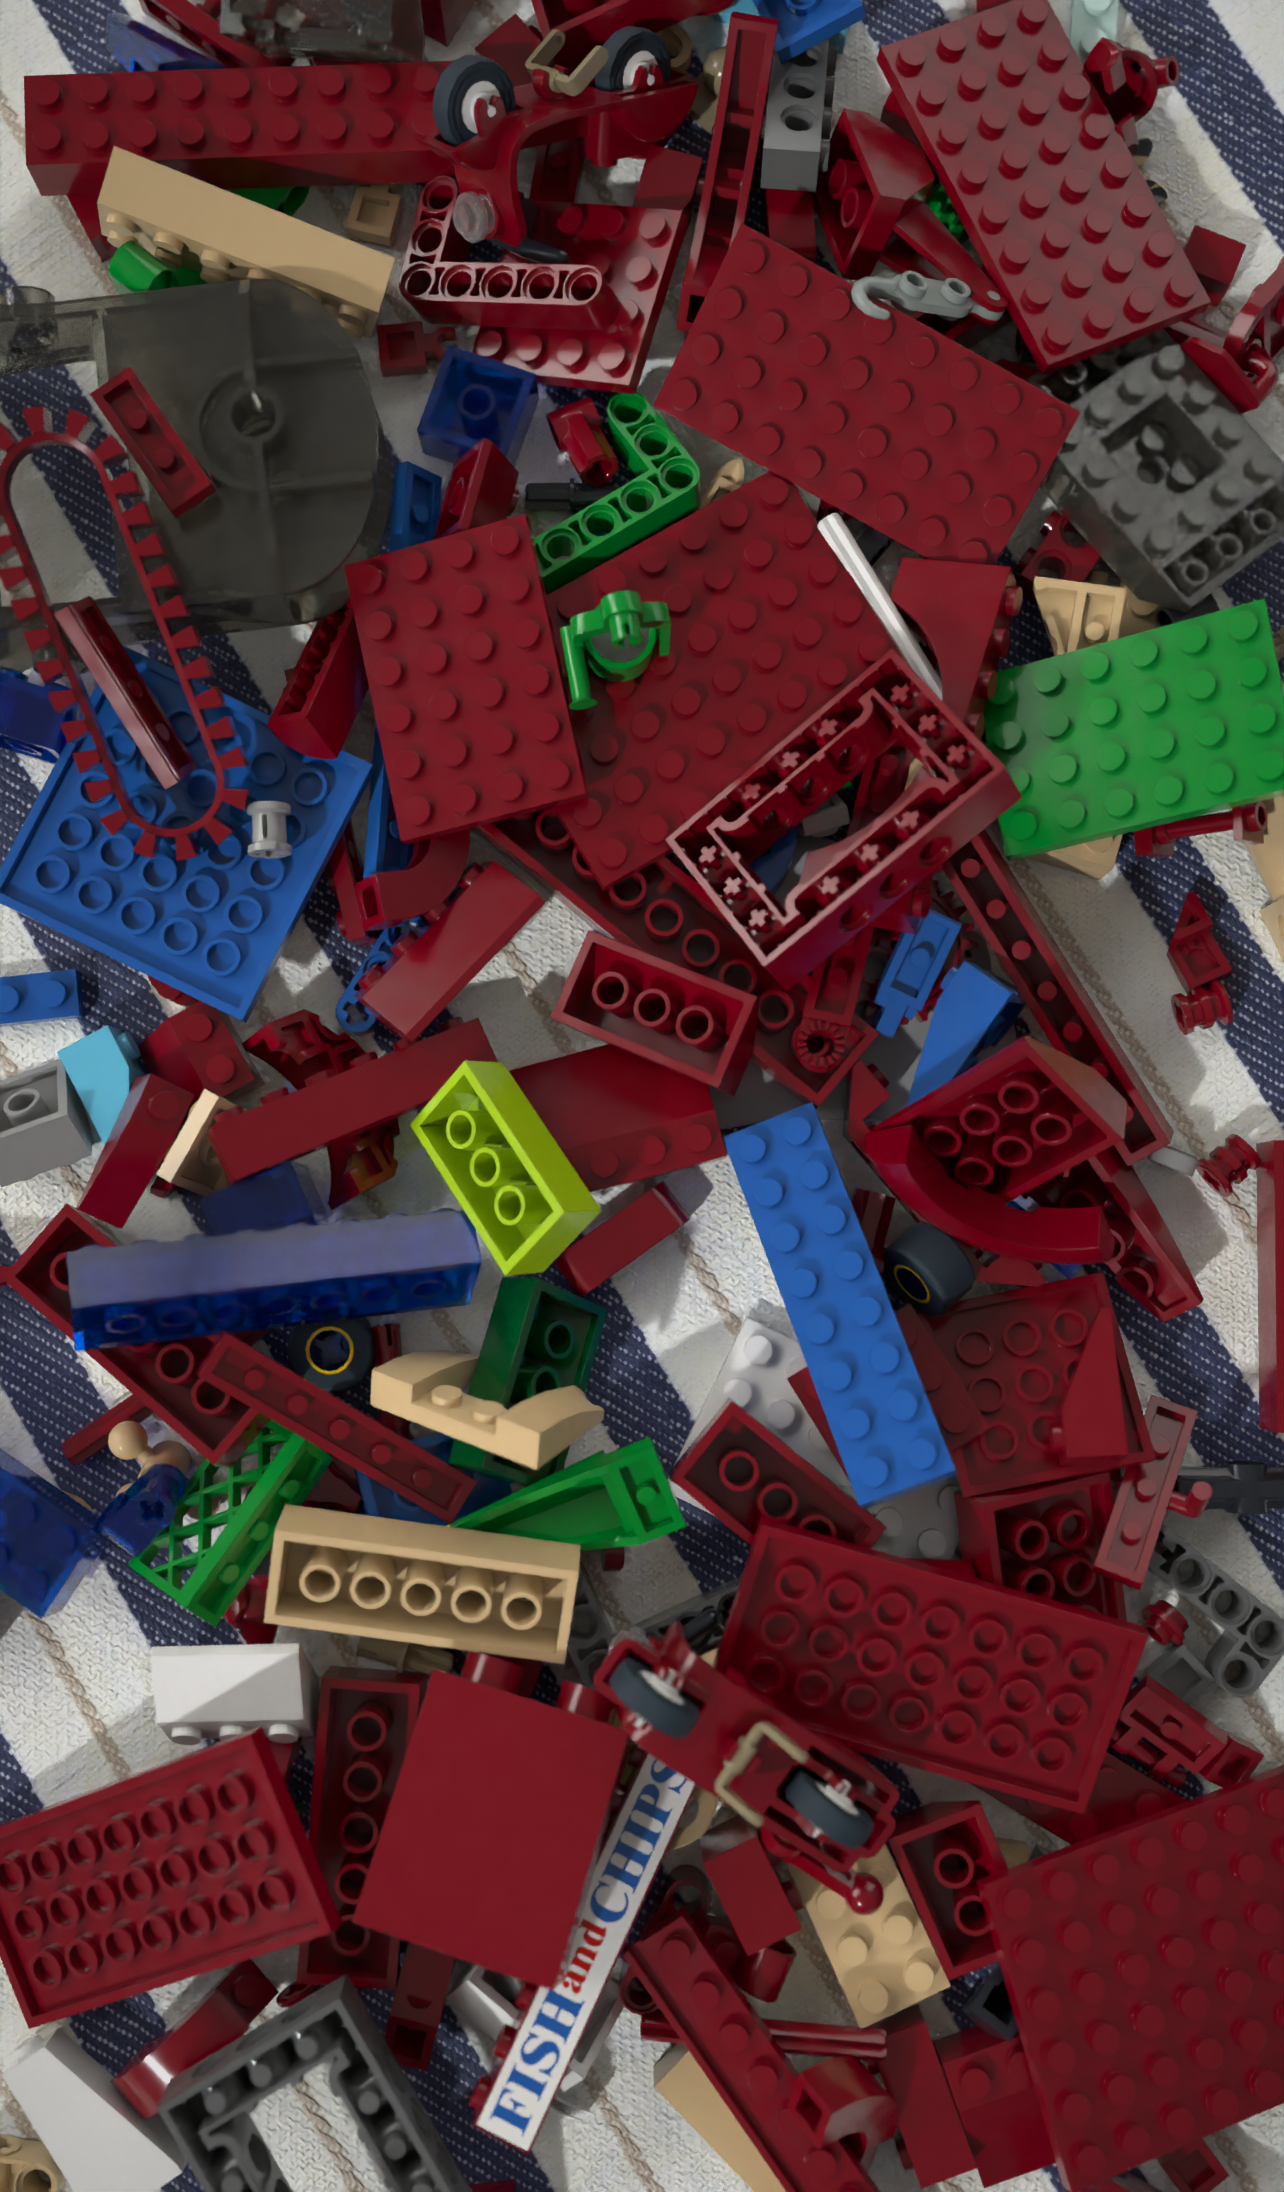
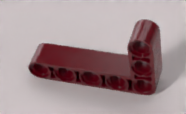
(460, 292)

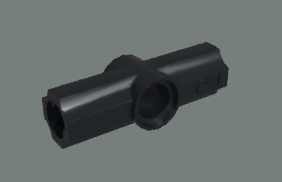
(1237, 1485)

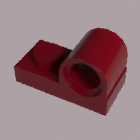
(758, 1974)

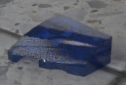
(140, 45)

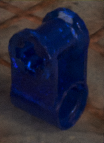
(143, 1509)

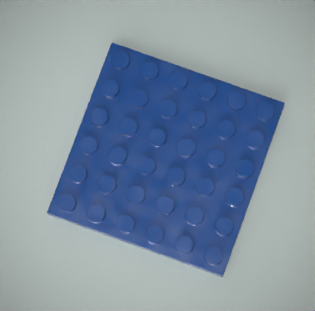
(197, 921)

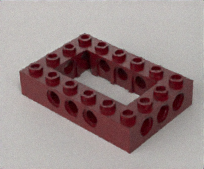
(805, 771)

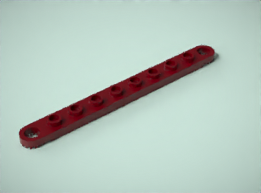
(839, 977)

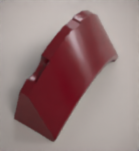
(303, 1047)

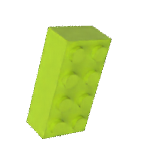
(504, 1167)

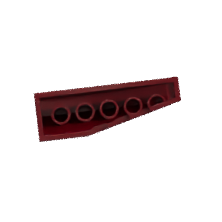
(1144, 1249)

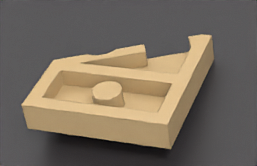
(1078, 612)

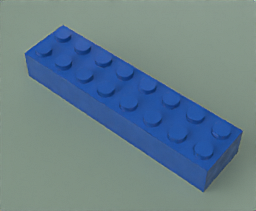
(839, 1307)

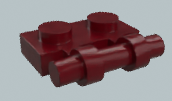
(1169, 1724)

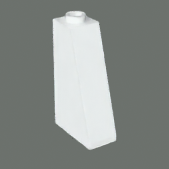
(87, 2121)

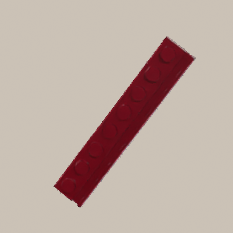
(738, 2055)

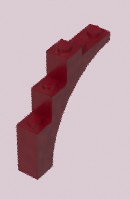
(731, 155)

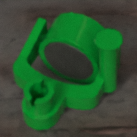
(614, 641)

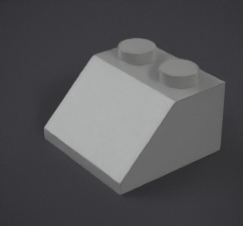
(40, 1123)

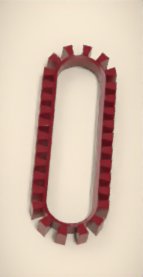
(14, 579)

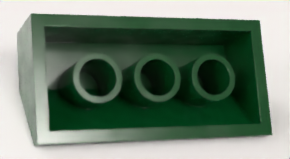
(533, 1344)

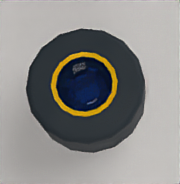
(928, 1269)
(319, 1357)

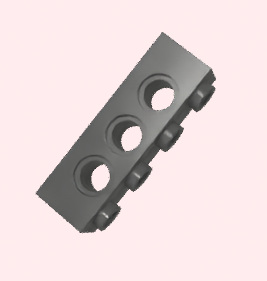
(798, 119)

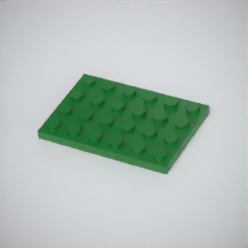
(1140, 731)

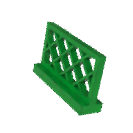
(249, 1528)

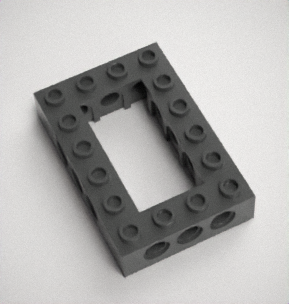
(213, 2099)

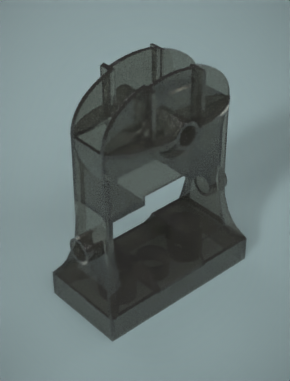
(272, 416)

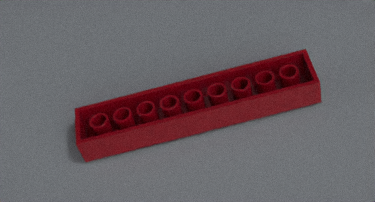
(237, 125)
(678, 922)

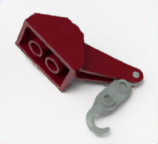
(879, 219)

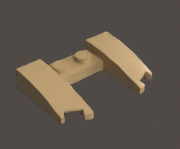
(428, 1392)

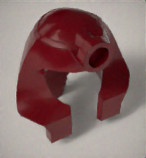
(1128, 83)

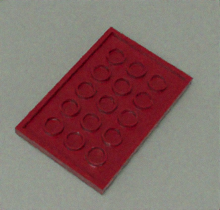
(466, 680)

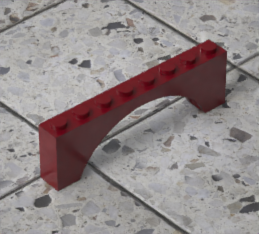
(965, 623)

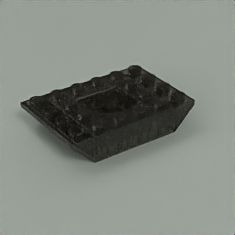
(1215, 475)

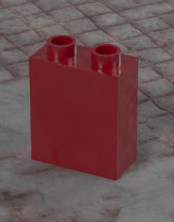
(497, 1821)

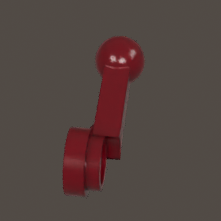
(860, 1890)

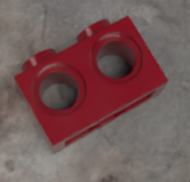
(1056, 554)

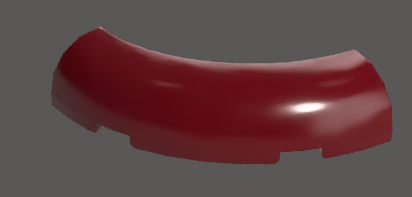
(981, 1217)

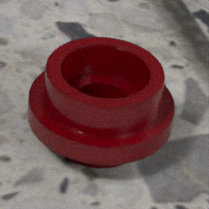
(1164, 1623)

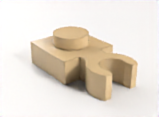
(375, 213)

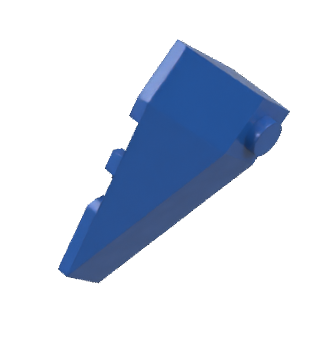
(967, 1018)

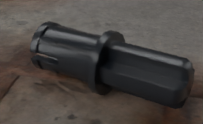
(564, 496)

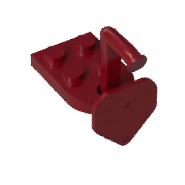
(1245, 357)

